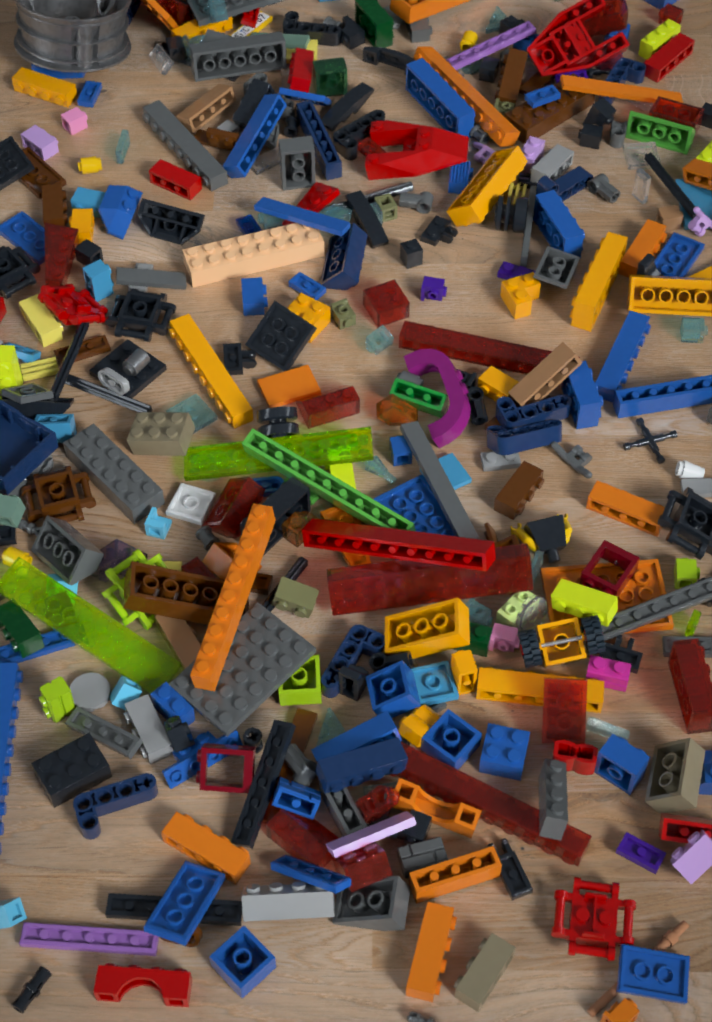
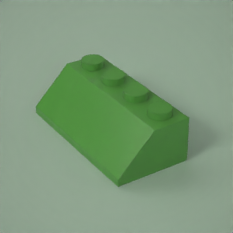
(662, 132)

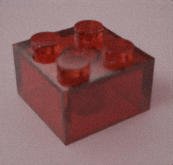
(386, 303)
(364, 865)

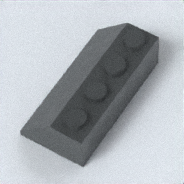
(66, 550)

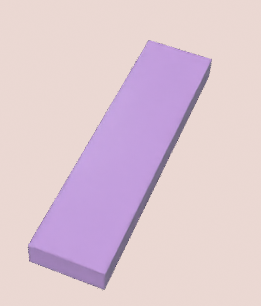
(371, 834)

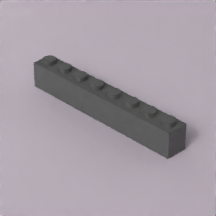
(185, 145)

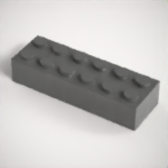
(238, 56)
(114, 473)

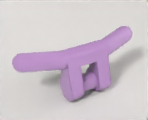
(483, 150)
(699, 222)

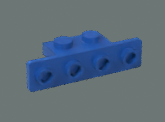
(187, 758)

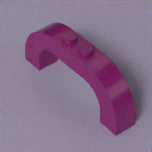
(456, 419)

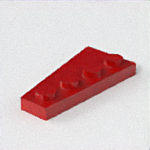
(316, 198)

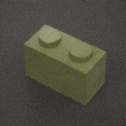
(295, 597)

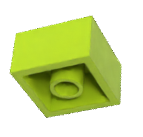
(303, 685)

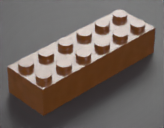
(544, 118)
(172, 593)

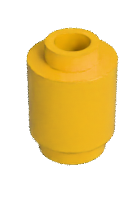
(468, 40)
(89, 165)
(11, 554)

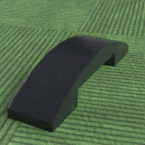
(386, 56)

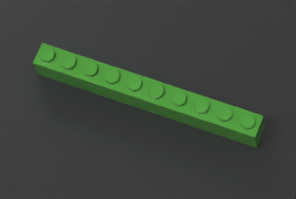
(323, 483)

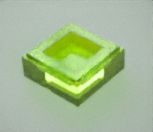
(693, 623)

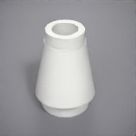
(689, 470)

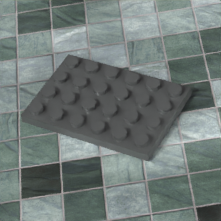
(257, 664)

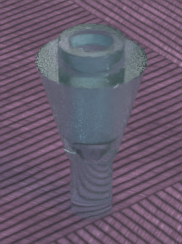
(378, 468)

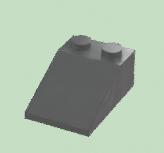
(557, 267)
(375, 906)

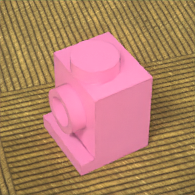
(504, 638)

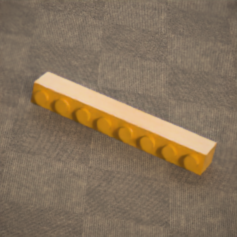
(211, 371)

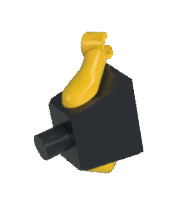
(545, 535)

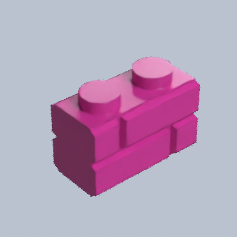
(612, 672)

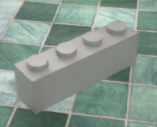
(286, 902)

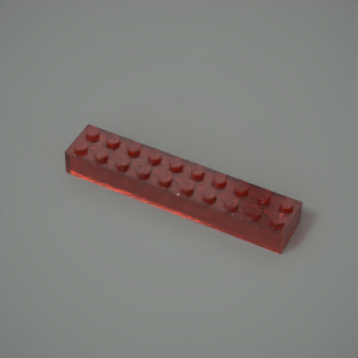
(417, 583)

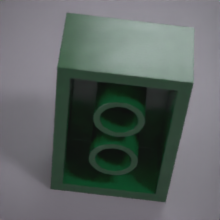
(375, 22)

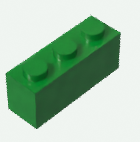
(420, 397)

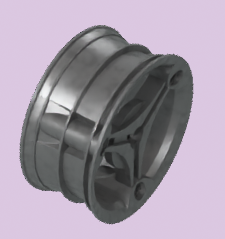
(73, 33)

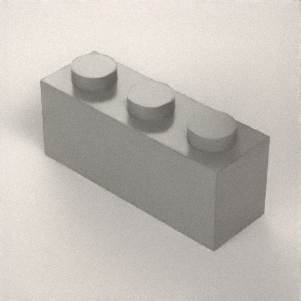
(552, 164)
(149, 728)

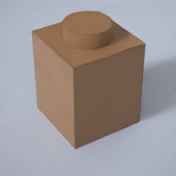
(670, 216)

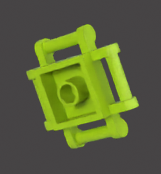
(119, 584)

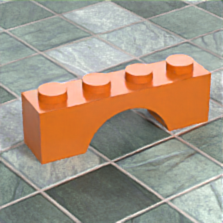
(454, 817)

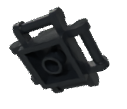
(13, 268)
(140, 314)
(690, 520)

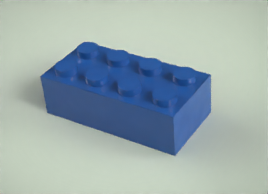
(557, 223)

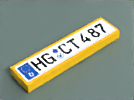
(262, 21)

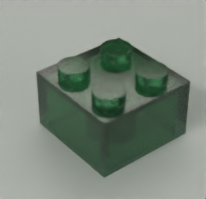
(330, 77)

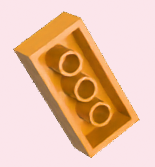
(428, 629)

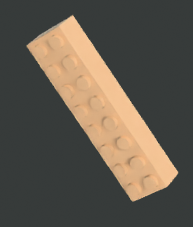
(252, 253)

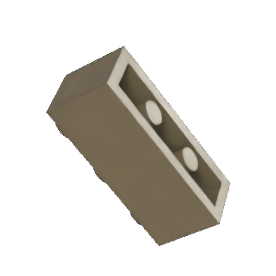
(484, 971)

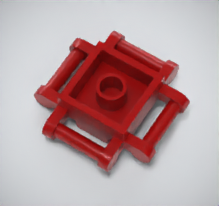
(72, 306)
(593, 919)

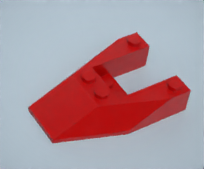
(567, 45)
(423, 150)

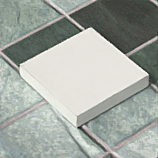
(191, 504)

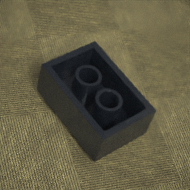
(71, 769)

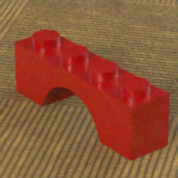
(115, 981)

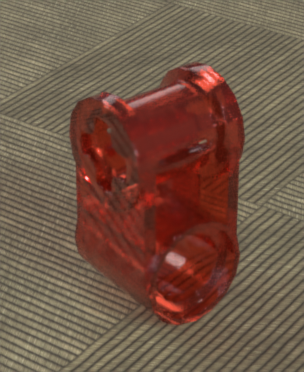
(374, 805)

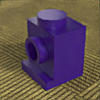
(433, 288)

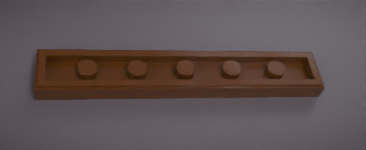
(304, 722)

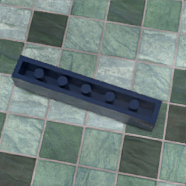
(324, 149)

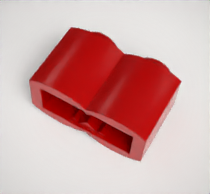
(578, 758)

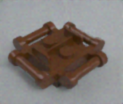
(58, 495)

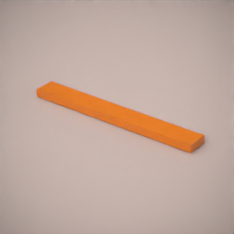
(616, 90)

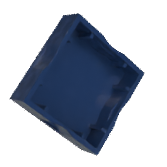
(22, 446)

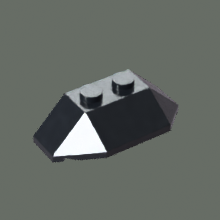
(169, 222)
(47, 406)

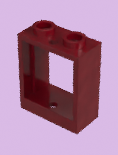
(616, 556)
(249, 767)

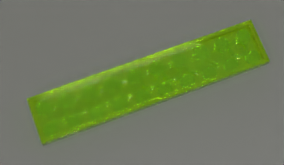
(317, 448)
(87, 626)

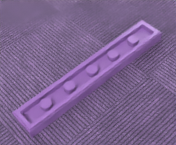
(492, 45)
(88, 939)

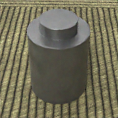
(135, 362)

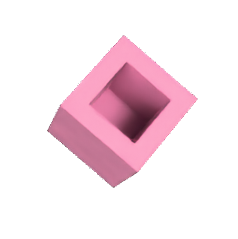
(74, 120)

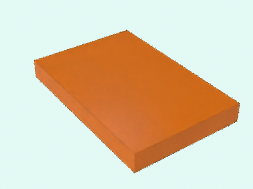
(288, 386)

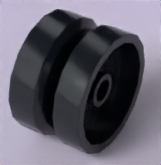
(278, 421)

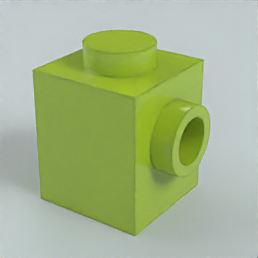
(685, 572)

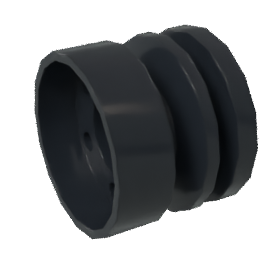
(511, 213)

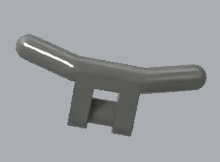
(570, 458)

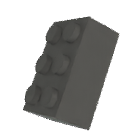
(297, 162)

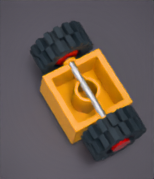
(561, 641)

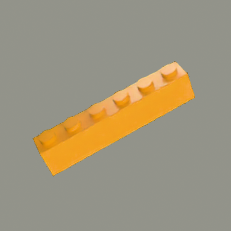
(527, 688)

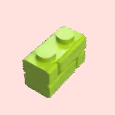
(56, 699)

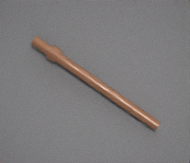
(668, 939)

